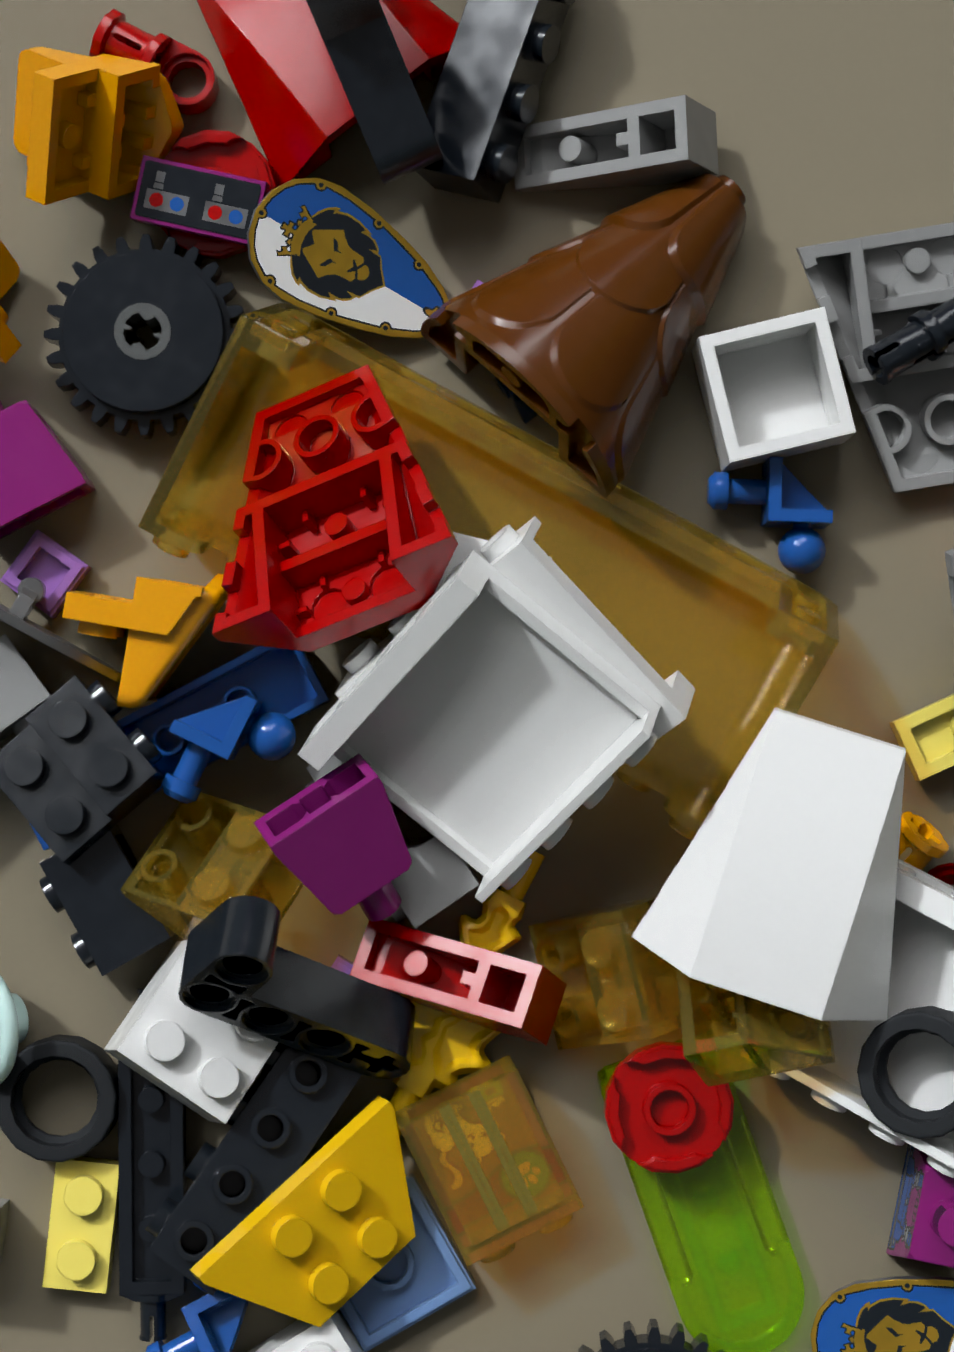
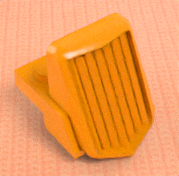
(90, 122)
(162, 626)

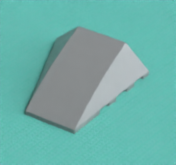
(868, 295)

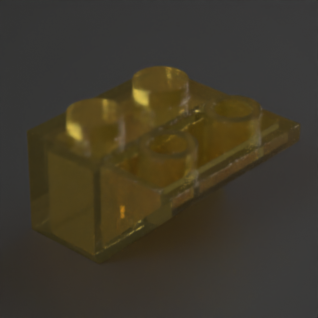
(205, 858)
(613, 982)
(744, 1038)

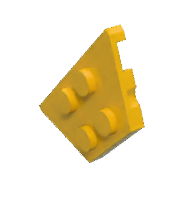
(323, 1226)

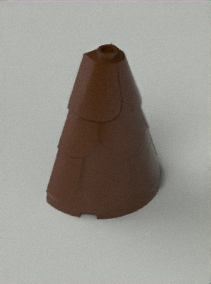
(602, 320)

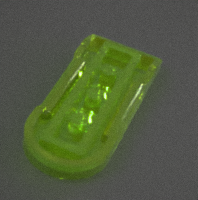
(723, 1243)

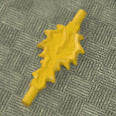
(444, 1043)

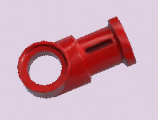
(125, 40)

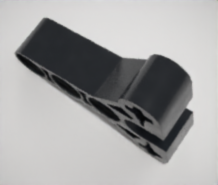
(377, 85)

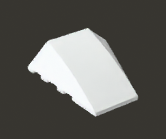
(792, 875)

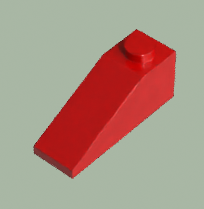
(461, 980)

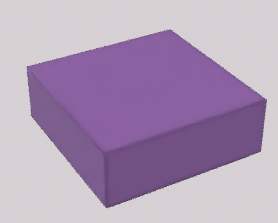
(51, 564)

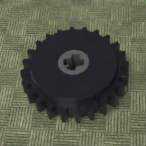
(102, 323)

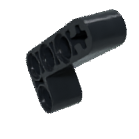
(252, 983)

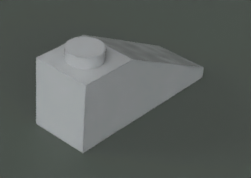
(620, 147)

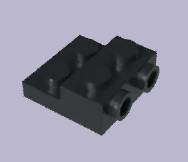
(78, 768)

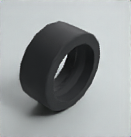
(874, 1076)
(56, 1147)

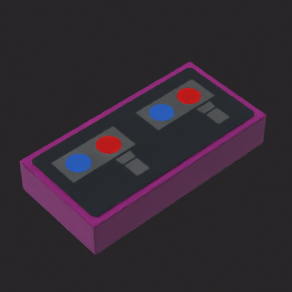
(196, 200)

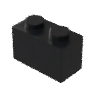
(106, 922)

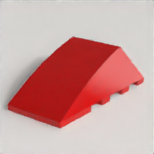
(291, 80)
(331, 522)

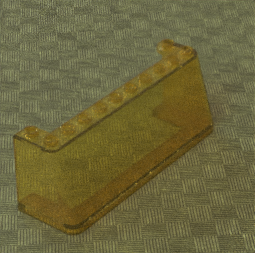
(667, 585)

